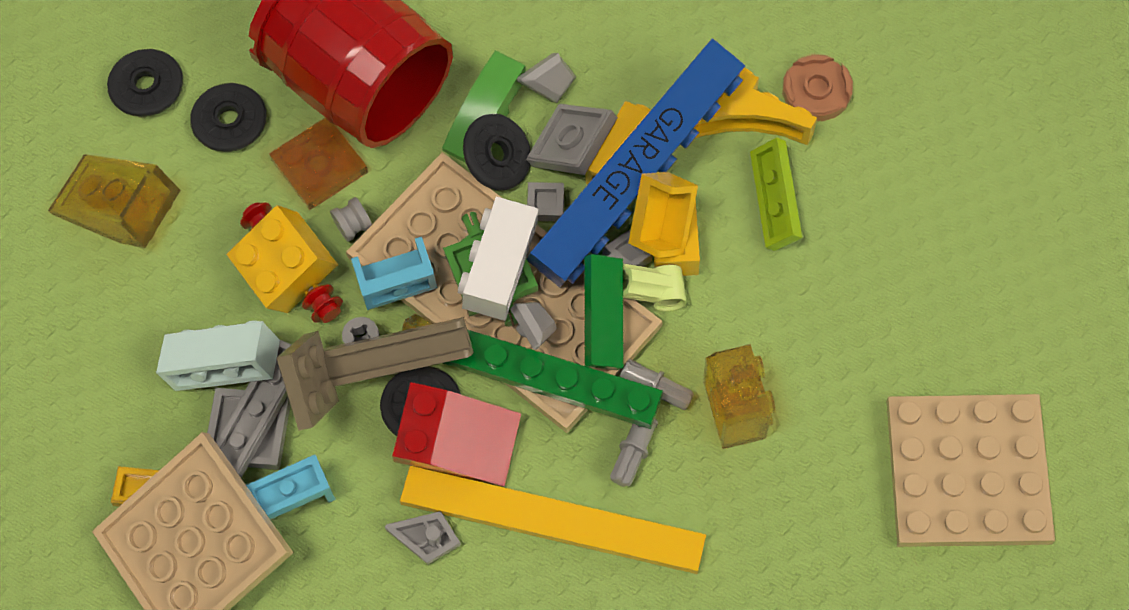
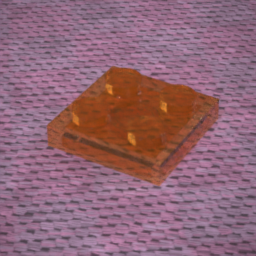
(318, 163)

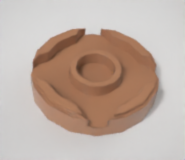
(818, 86)

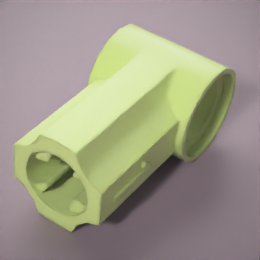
(657, 285)

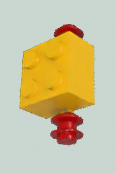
(285, 262)

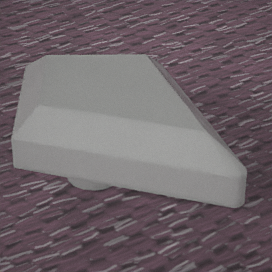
(548, 77)
(533, 322)
(425, 536)

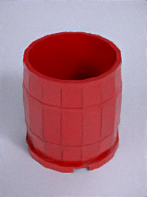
(354, 61)

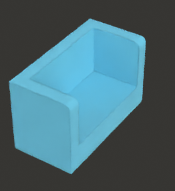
(395, 277)
(291, 487)

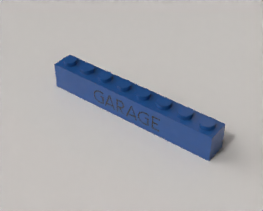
(645, 151)

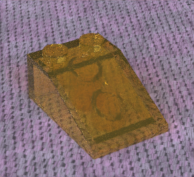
(116, 198)

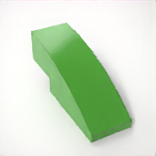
(489, 95)

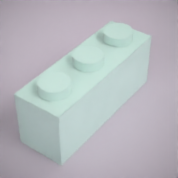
(218, 356)

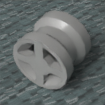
(351, 219)
(359, 326)

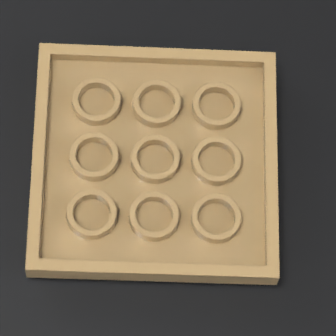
(969, 470)
(192, 535)

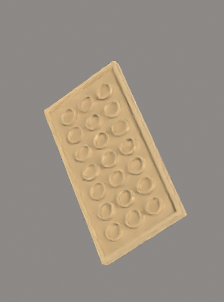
(435, 211)

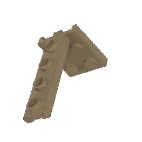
(314, 371)

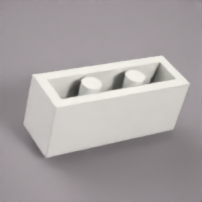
(498, 258)

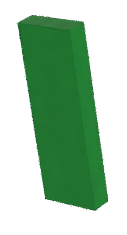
(603, 312)

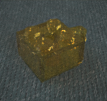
(738, 396)

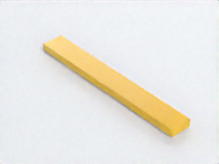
(553, 519)

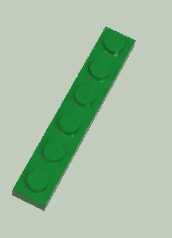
(561, 380)

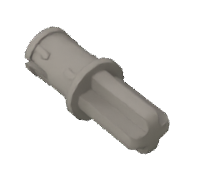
(672, 392)
(631, 454)

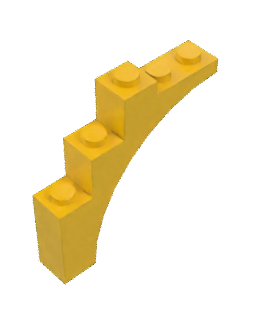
(741, 112)

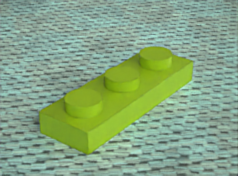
(775, 194)

